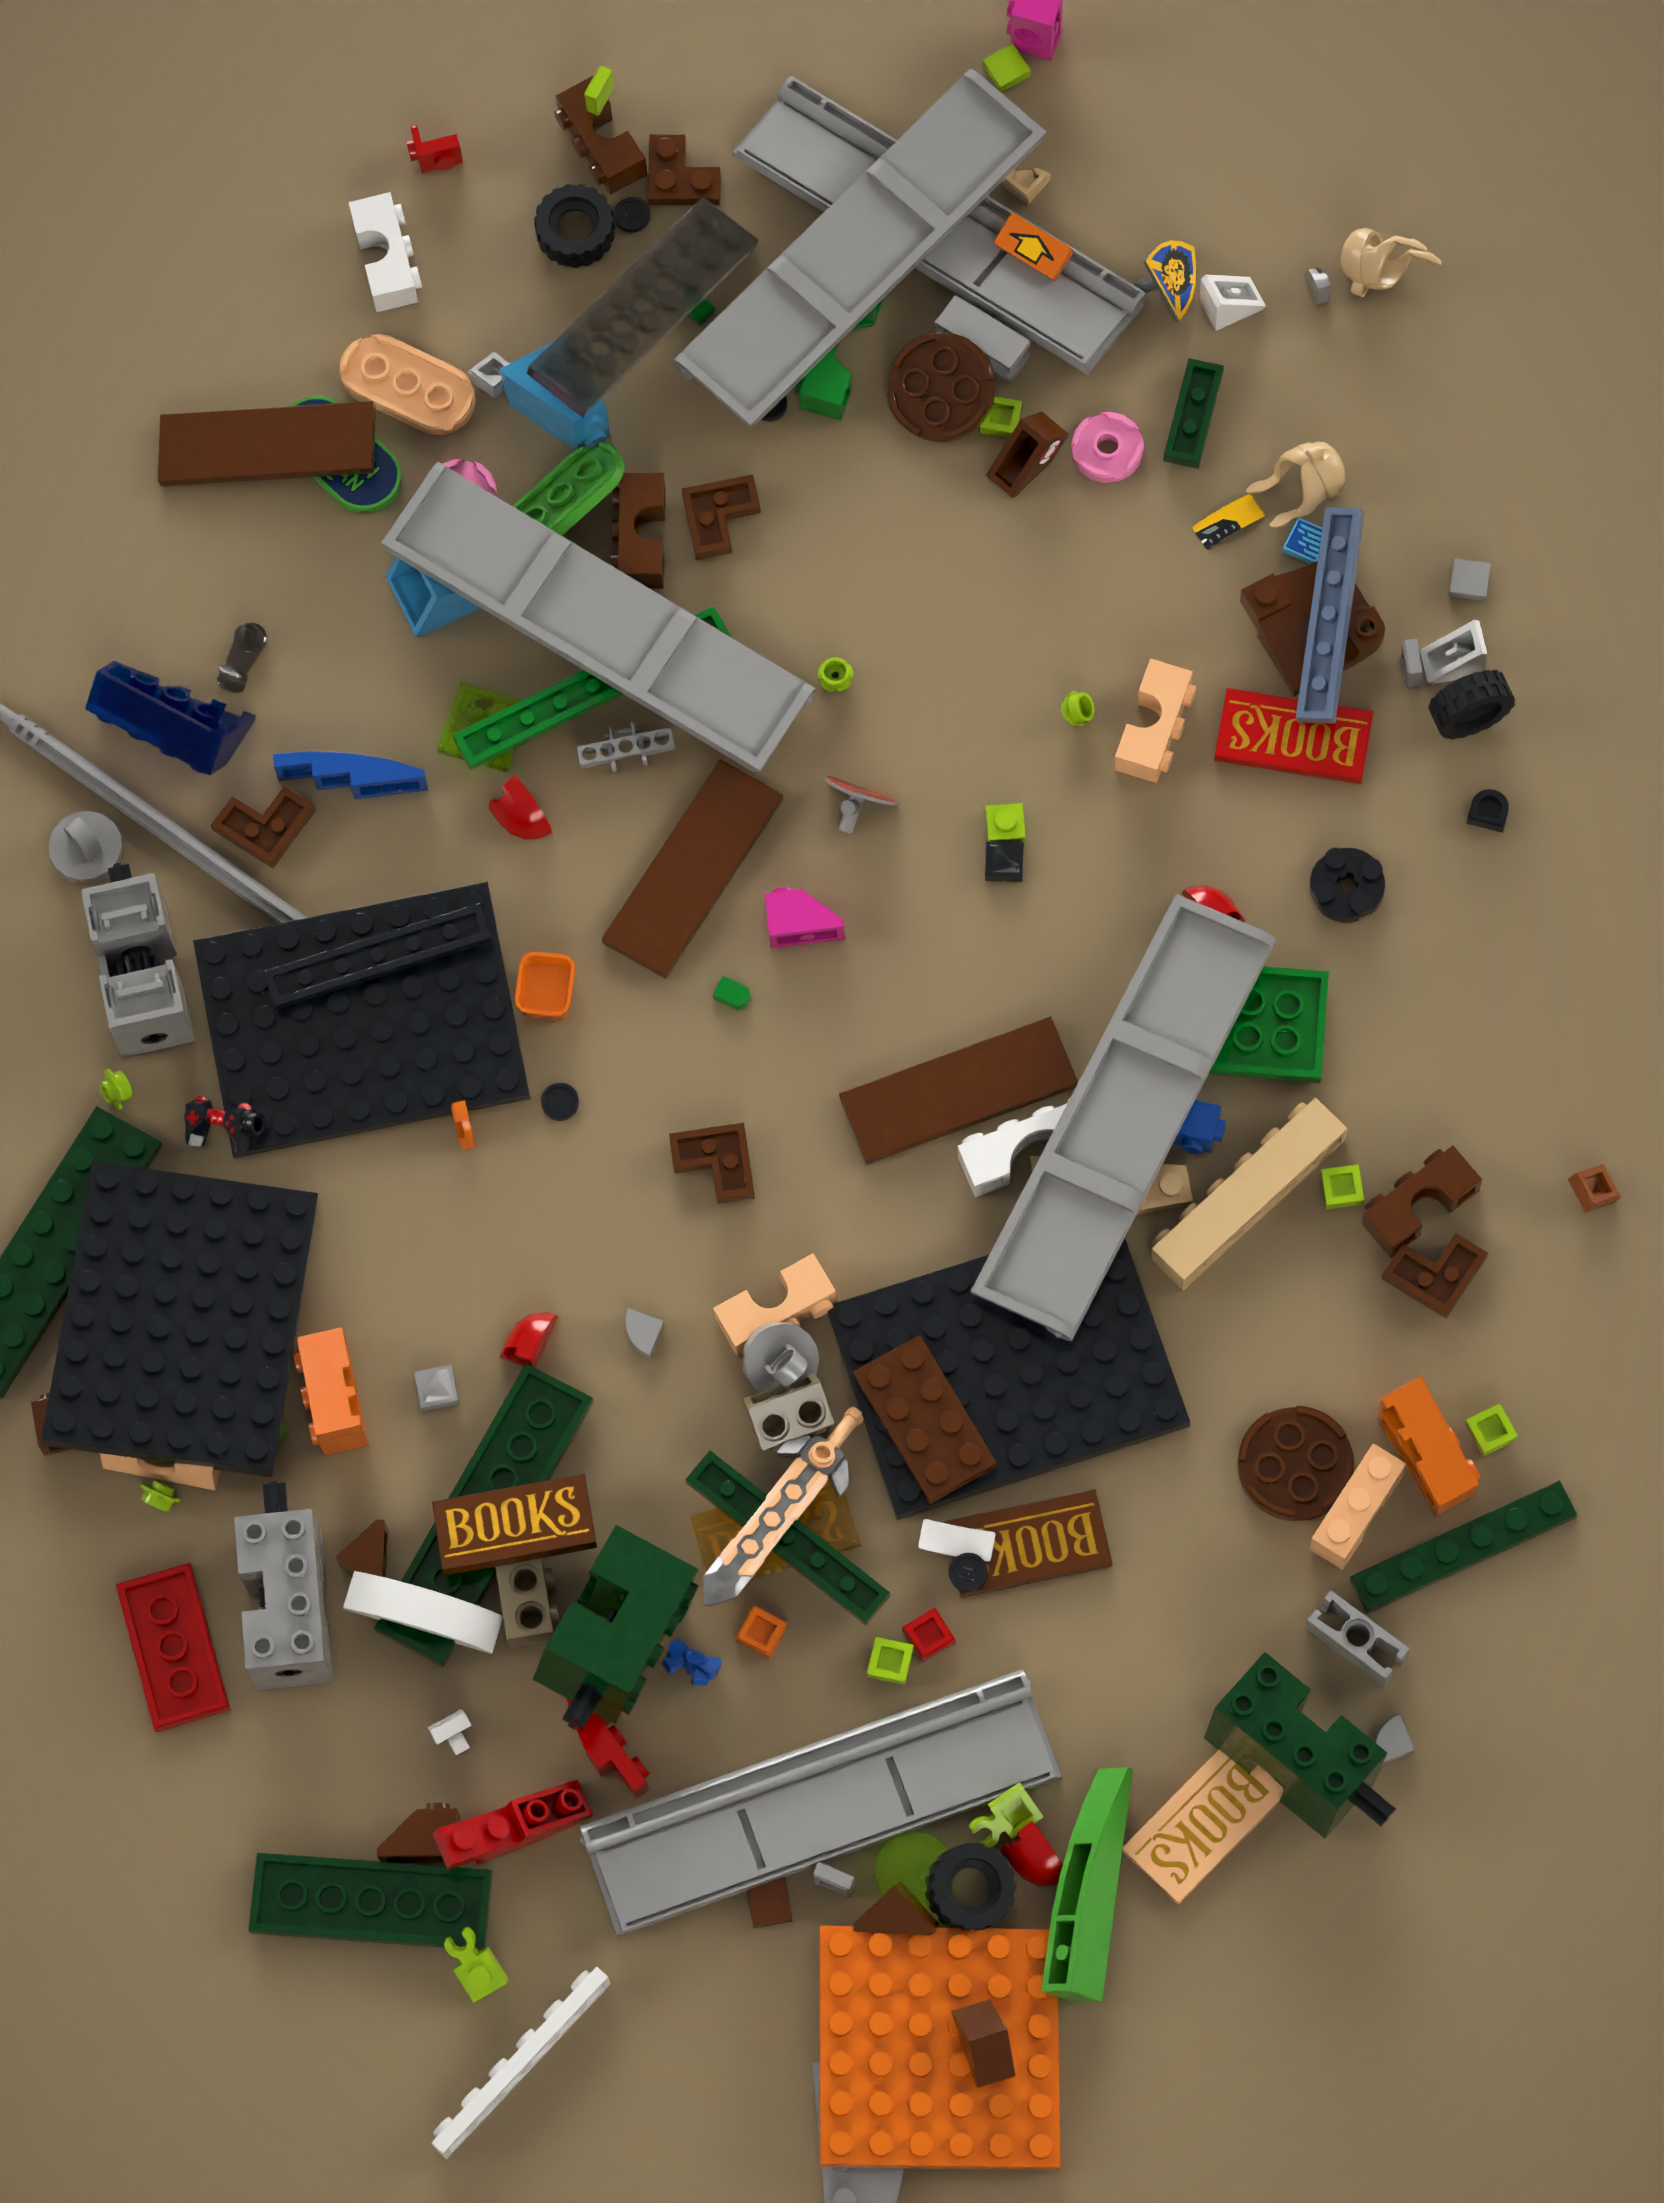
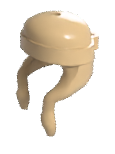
(1366, 261)
(1321, 478)

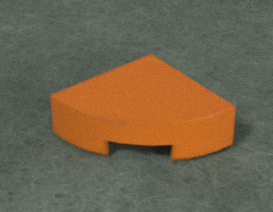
(463, 1125)

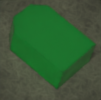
(702, 312)
(732, 994)

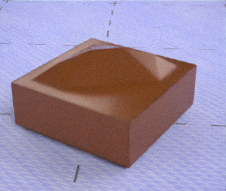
(1594, 1188)

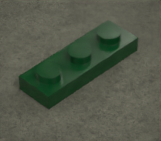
(1193, 413)

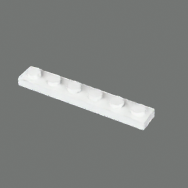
(509, 2073)

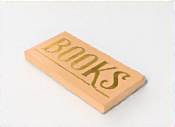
(1202, 1824)

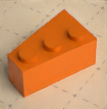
(330, 1392)
(1428, 1446)

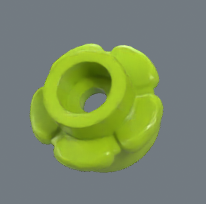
(832, 666)
(1077, 708)

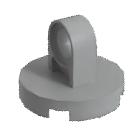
(85, 847)
(779, 1355)

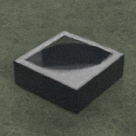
(1004, 861)

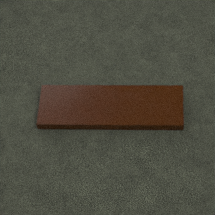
(267, 443)
(692, 869)
(958, 1090)

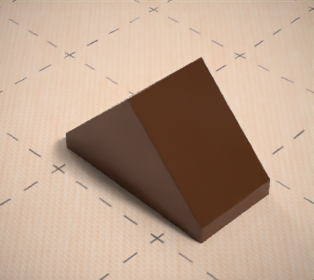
(367, 1551)
(897, 1913)
(985, 2043)

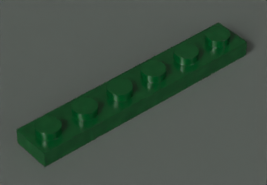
(797, 1547)
(1463, 1547)

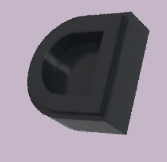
(1489, 810)

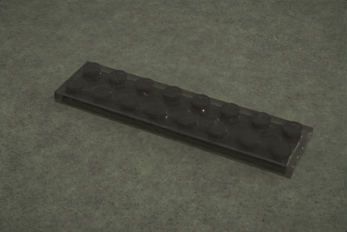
(642, 307)

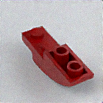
(606, 1752)
(513, 1826)

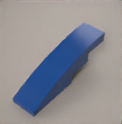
(364, 774)

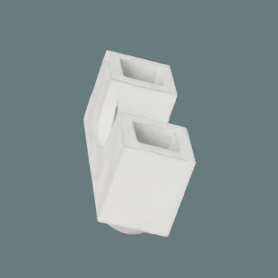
(377, 225)

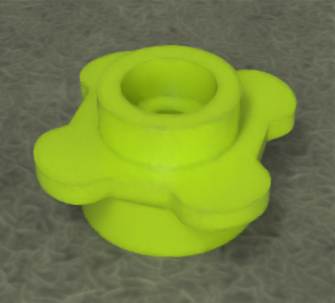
(115, 1088)
(159, 1495)

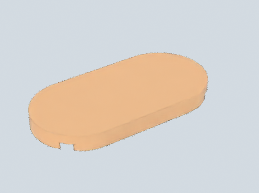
(408, 384)

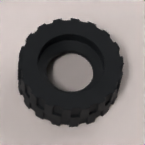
(569, 199)
(1471, 704)
(1000, 1887)

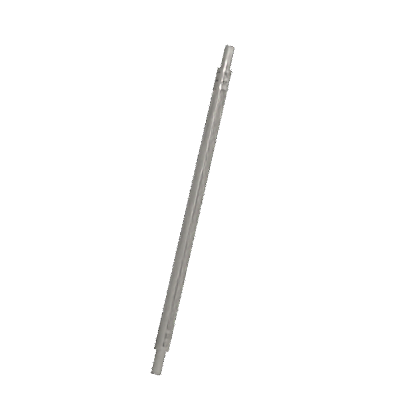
(148, 817)

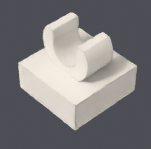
(450, 1730)

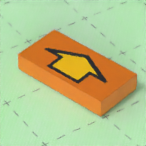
(1033, 246)

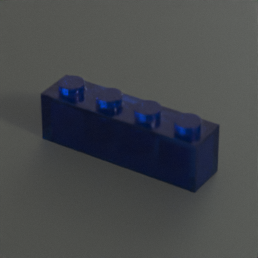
(167, 717)

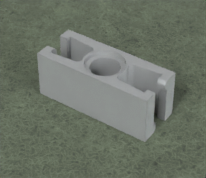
(1001, 344)
(1359, 1622)

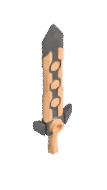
(783, 1505)

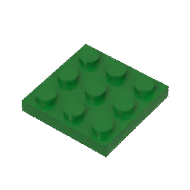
(1279, 1028)

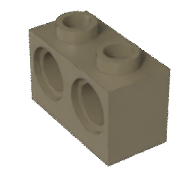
(786, 1404)
(519, 1604)

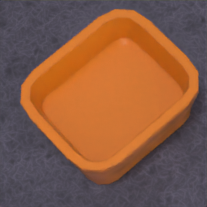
(545, 985)

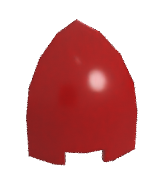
(519, 812)
(1213, 899)
(529, 1339)
(1033, 1857)

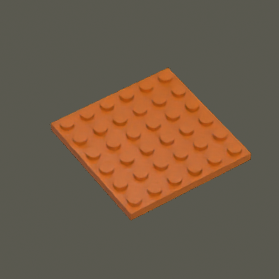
(895, 2065)

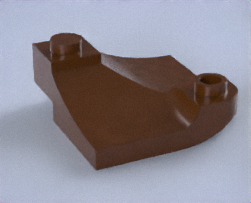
(1281, 615)

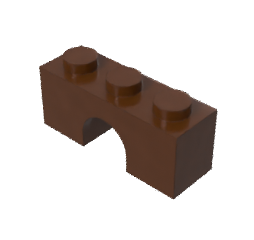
(613, 160)
(640, 501)
(1444, 1178)

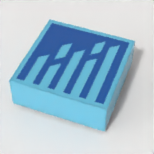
(1304, 542)

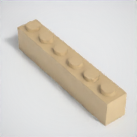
(1248, 1193)

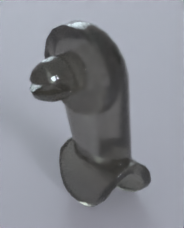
(246, 648)

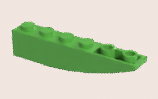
(1088, 1892)

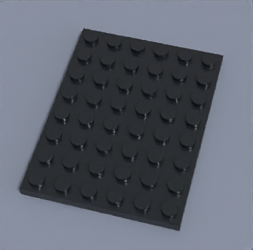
(369, 1051)
(180, 1319)
(1024, 1389)

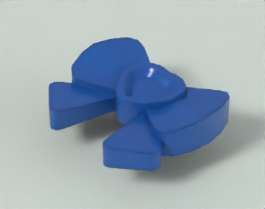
(695, 1663)

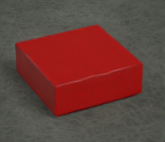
(928, 1634)

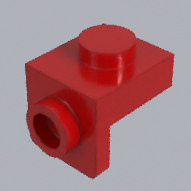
(436, 153)

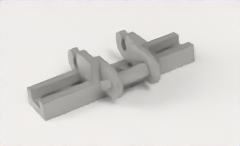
(619, 736)

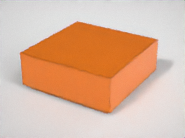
(761, 1632)

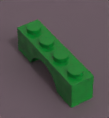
(829, 384)

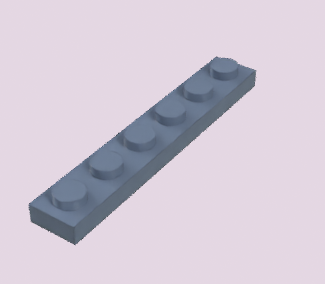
(1330, 615)

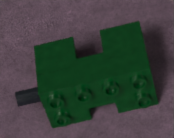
(601, 1659)
(1320, 1770)

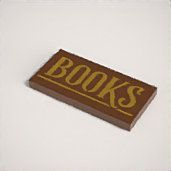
(514, 1524)
(1042, 1540)

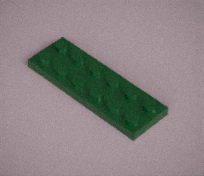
(369, 1900)

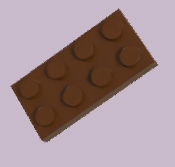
(925, 1419)

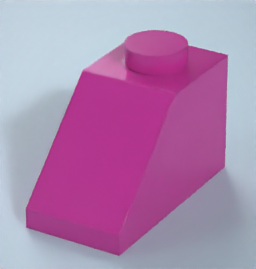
(800, 919)

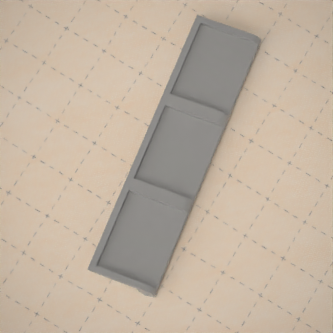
(824, 148)
(860, 248)
(597, 617)
(1124, 1116)
(819, 1802)

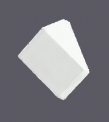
(1229, 299)
(1455, 654)

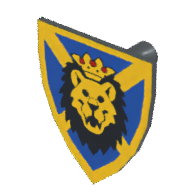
(1172, 273)

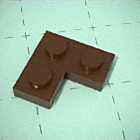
(673, 182)
(710, 507)
(266, 834)
(717, 1148)
(1438, 1283)

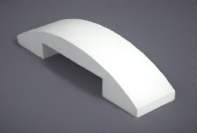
(423, 1610)

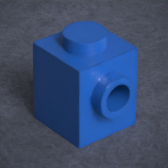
(1201, 1128)

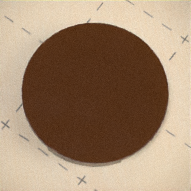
(941, 387)
(1295, 1463)

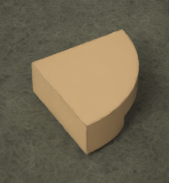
(1026, 183)

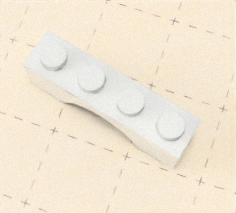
(990, 1157)

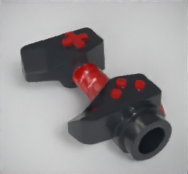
(238, 1121)

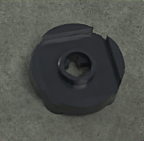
(1358, 902)

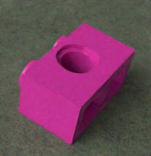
(1035, 26)

